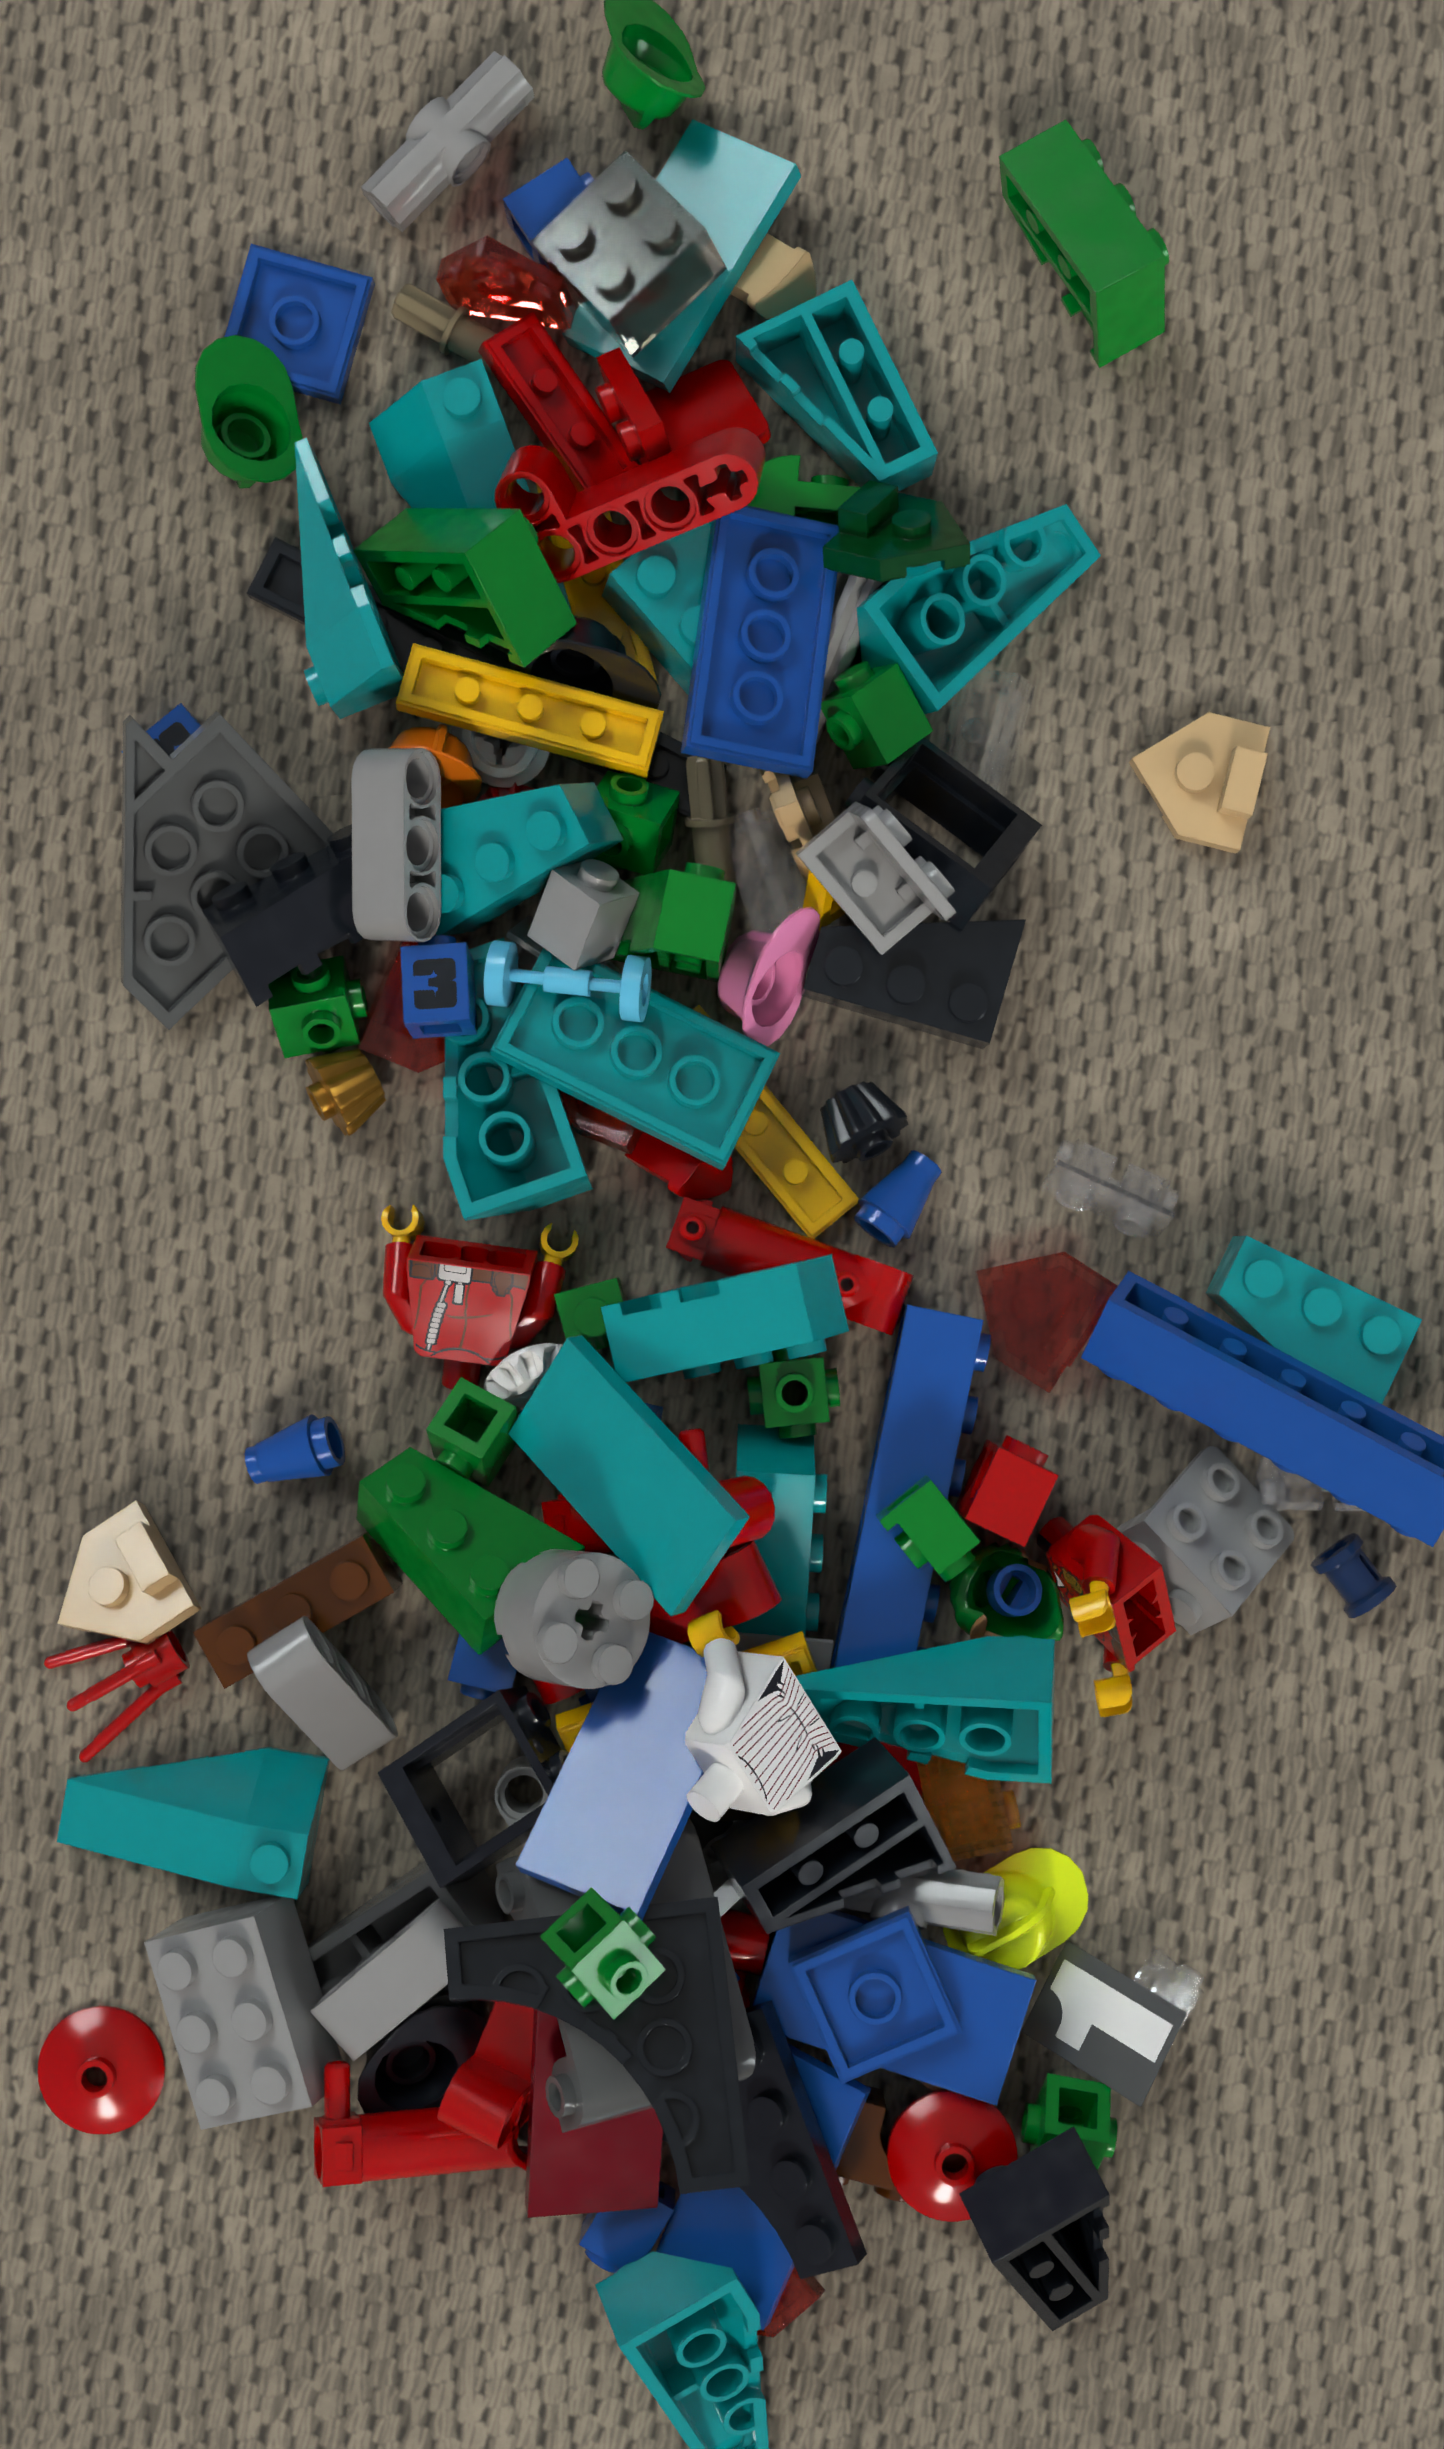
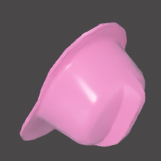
(767, 975)

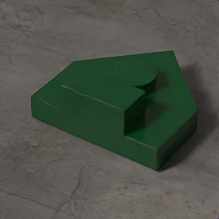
(893, 531)

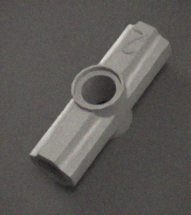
(448, 141)
(944, 1900)

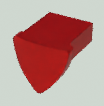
(682, 1171)

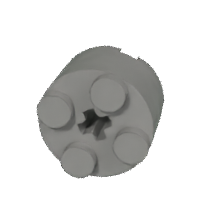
(574, 1618)

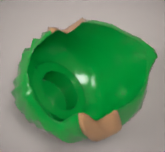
(981, 1620)

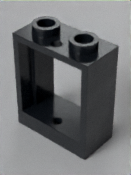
(961, 806)
(428, 1807)

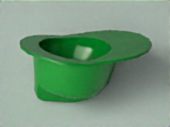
(648, 61)
(246, 411)

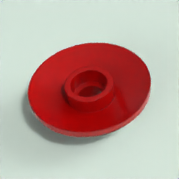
(122, 2049)
(932, 2130)

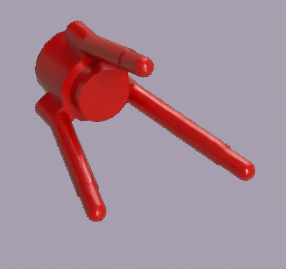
(144, 1664)

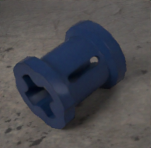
(1353, 1575)

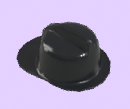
(595, 662)
(419, 2059)

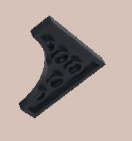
(668, 2039)
(789, 2159)

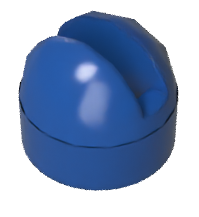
(1024, 1595)

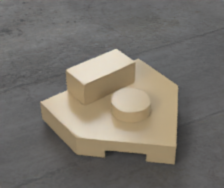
(1206, 779)
(799, 808)
(127, 1581)

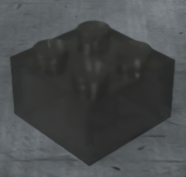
(630, 253)

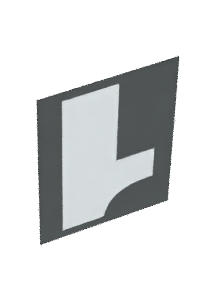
(1104, 2023)

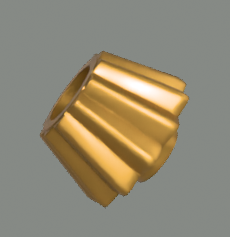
(344, 1088)

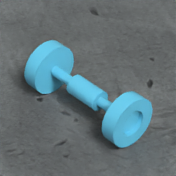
(502, 974)

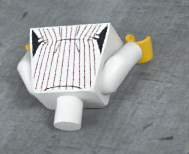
(752, 1729)

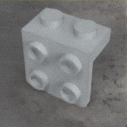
(874, 877)
(1210, 1539)

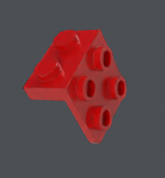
(665, 421)

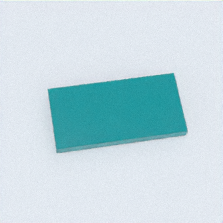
(736, 197)
(664, 1075)
(628, 1475)

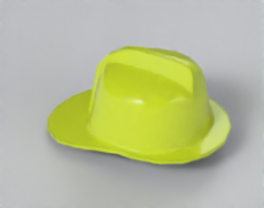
(1040, 1911)

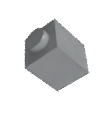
(583, 913)

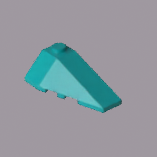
(447, 442)
(958, 619)
(342, 623)
(503, 1128)
(959, 1701)
(217, 1819)
(693, 2346)

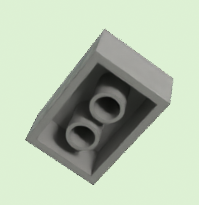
(240, 2010)

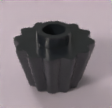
(861, 1123)

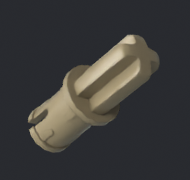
(441, 323)
(709, 814)

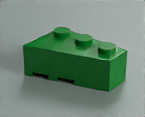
(1089, 238)
(471, 572)
(681, 921)
(451, 1538)

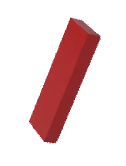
(555, 402)

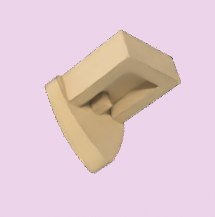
(776, 278)

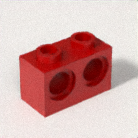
(1007, 1489)

